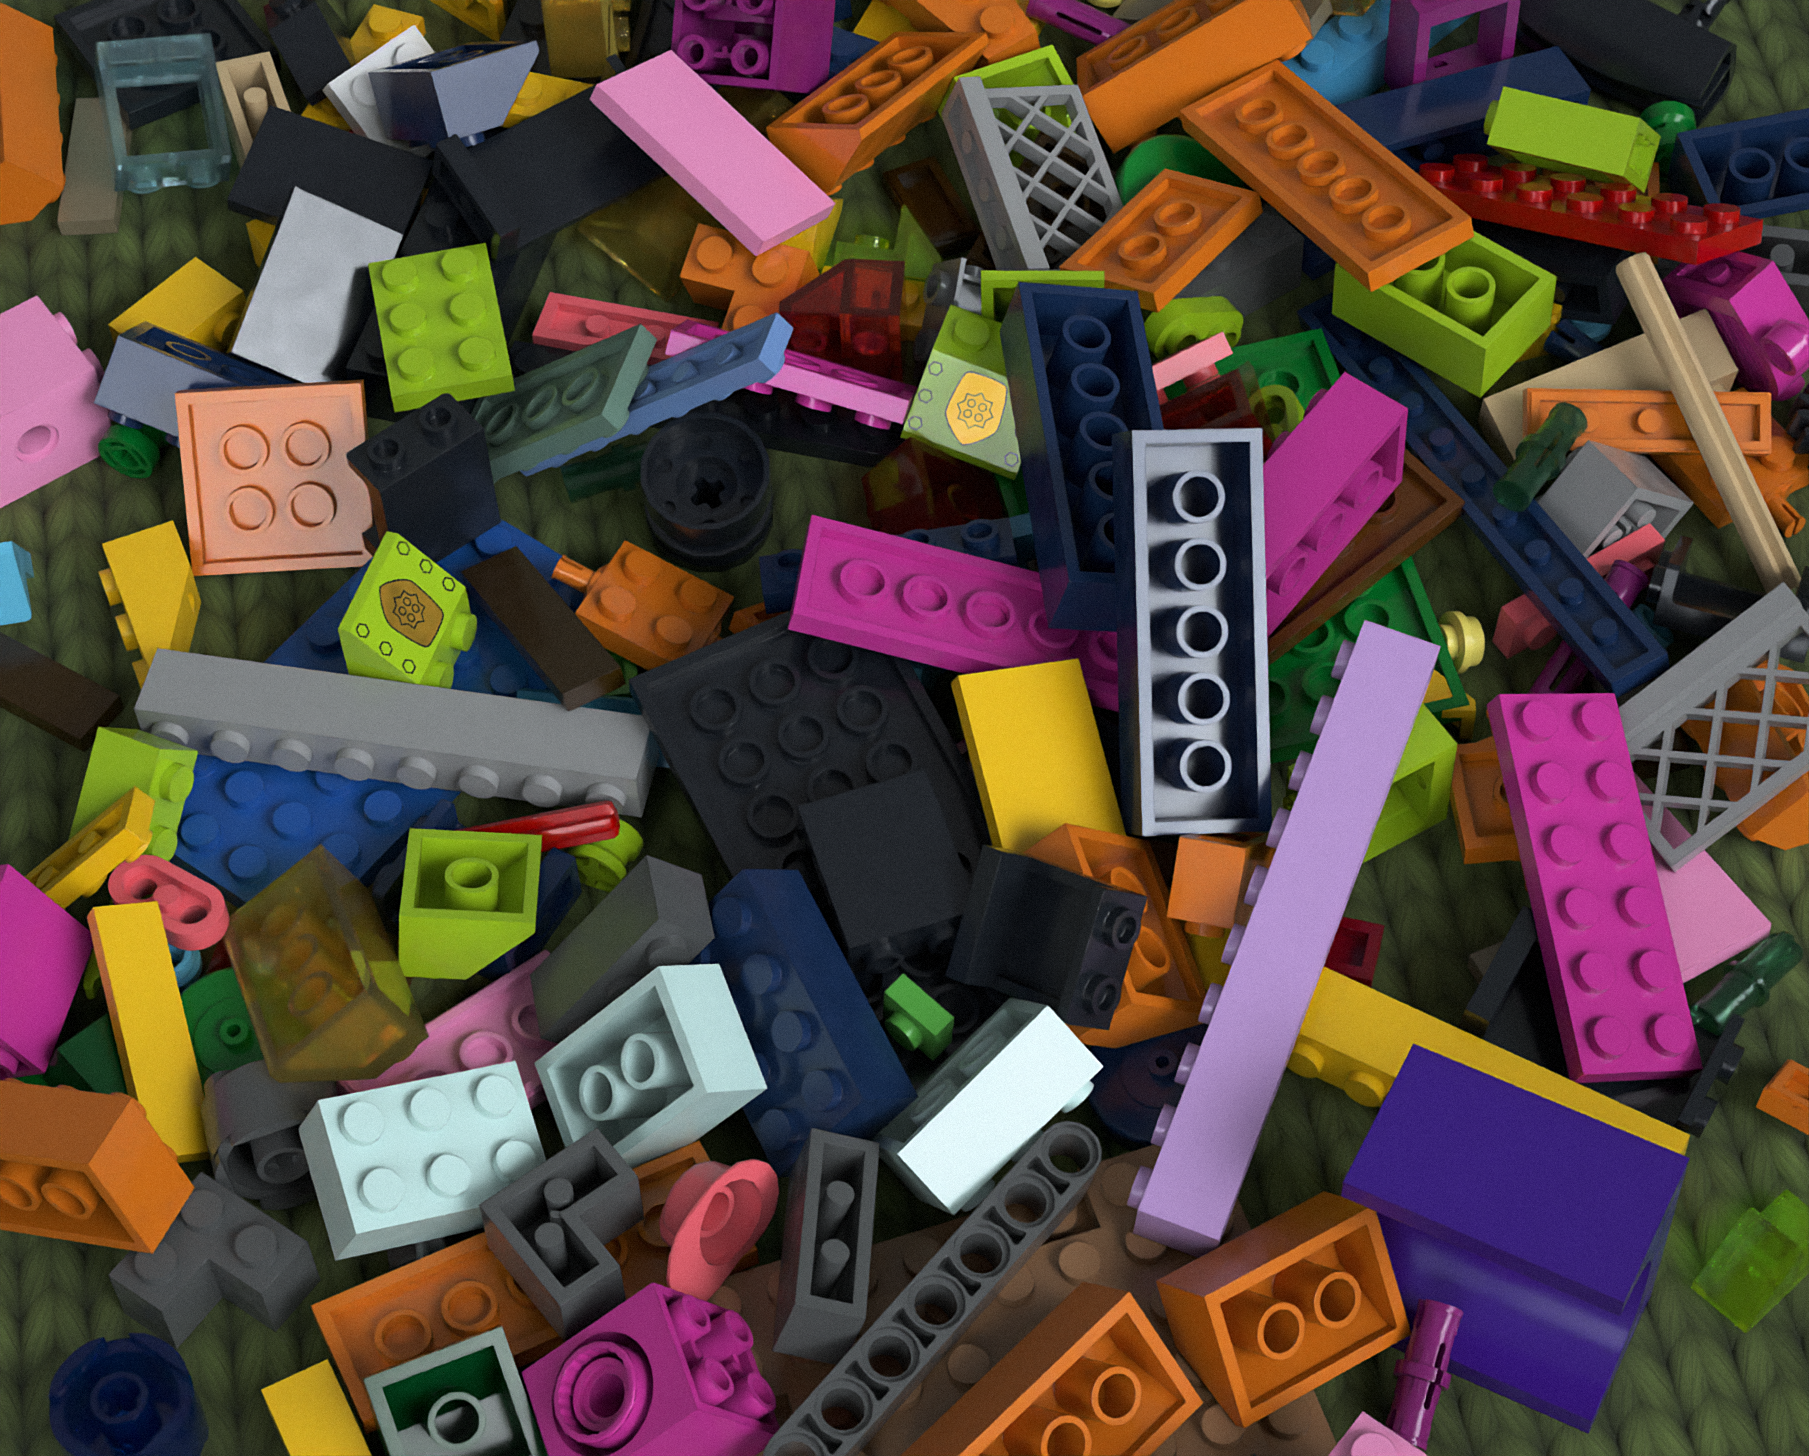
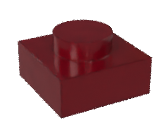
(1356, 950)

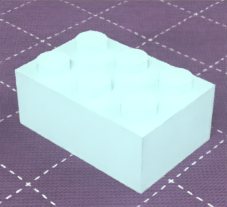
(654, 1065)
(987, 1105)
(418, 1156)

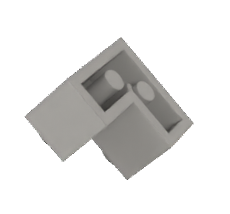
(1610, 495)

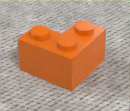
(733, 279)

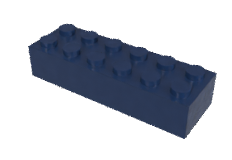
(1075, 379)
(1191, 631)

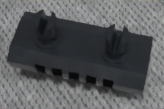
(1637, 48)

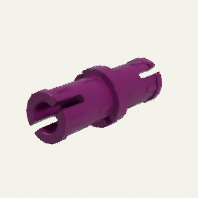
(1423, 1371)

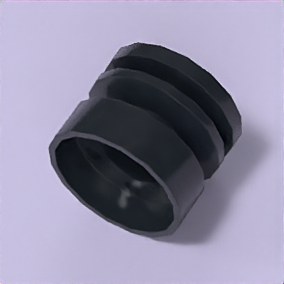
(707, 492)

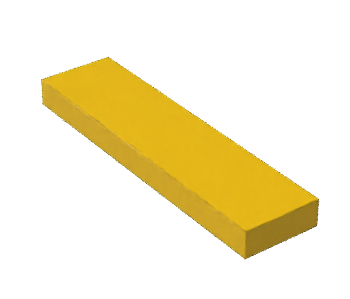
(150, 1023)

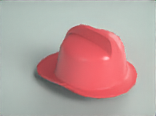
(714, 1221)

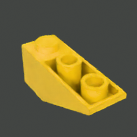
(157, 592)

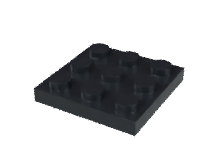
(230, 27)

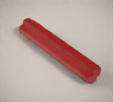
(563, 826)

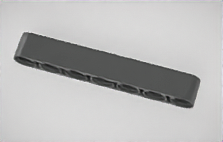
(952, 1288)

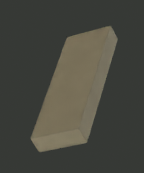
(89, 196)

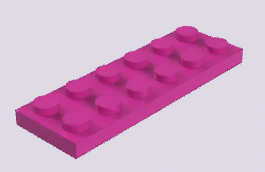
(937, 607)
(1593, 888)

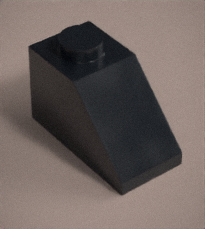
(311, 43)

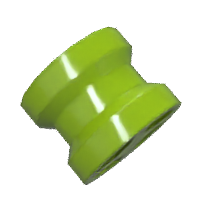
(604, 862)

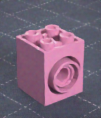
(45, 400)

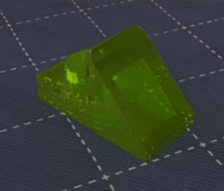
(911, 246)
(1758, 1261)

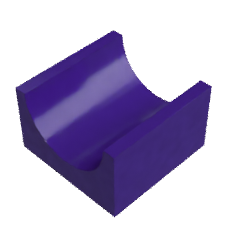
(1522, 1223)

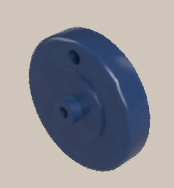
(1138, 1083)

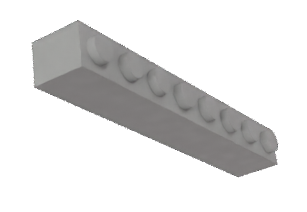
(398, 732)

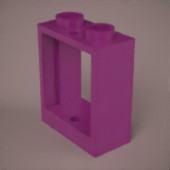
(1410, 34)

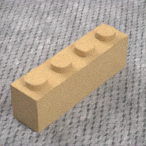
(1619, 367)

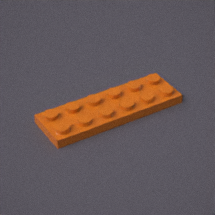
(1326, 175)
(471, 1291)

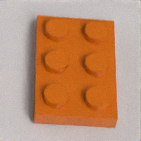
(1166, 236)

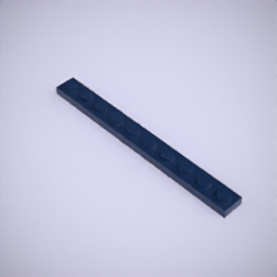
(1524, 543)

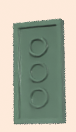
(564, 402)

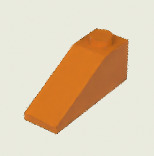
(1213, 879)

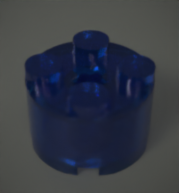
(126, 1401)

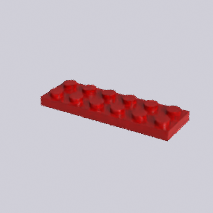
(1593, 214)

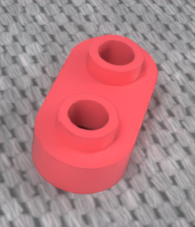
(180, 897)

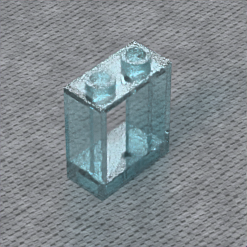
(160, 63)

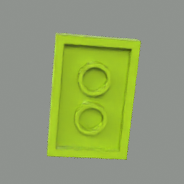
(440, 326)

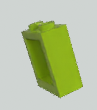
(1571, 138)
(1419, 787)

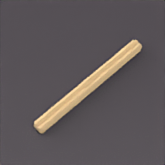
(1707, 422)

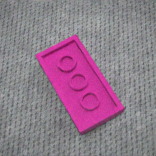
(817, 381)

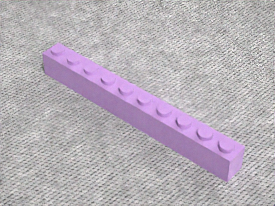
(1285, 943)

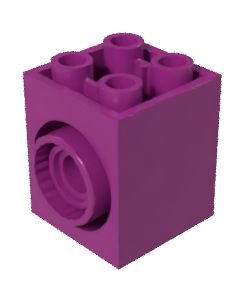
(756, 42)

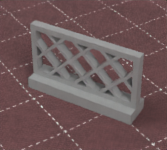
(998, 185)
(1691, 686)

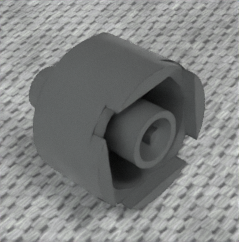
(255, 1134)

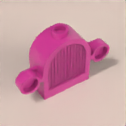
(1753, 316)

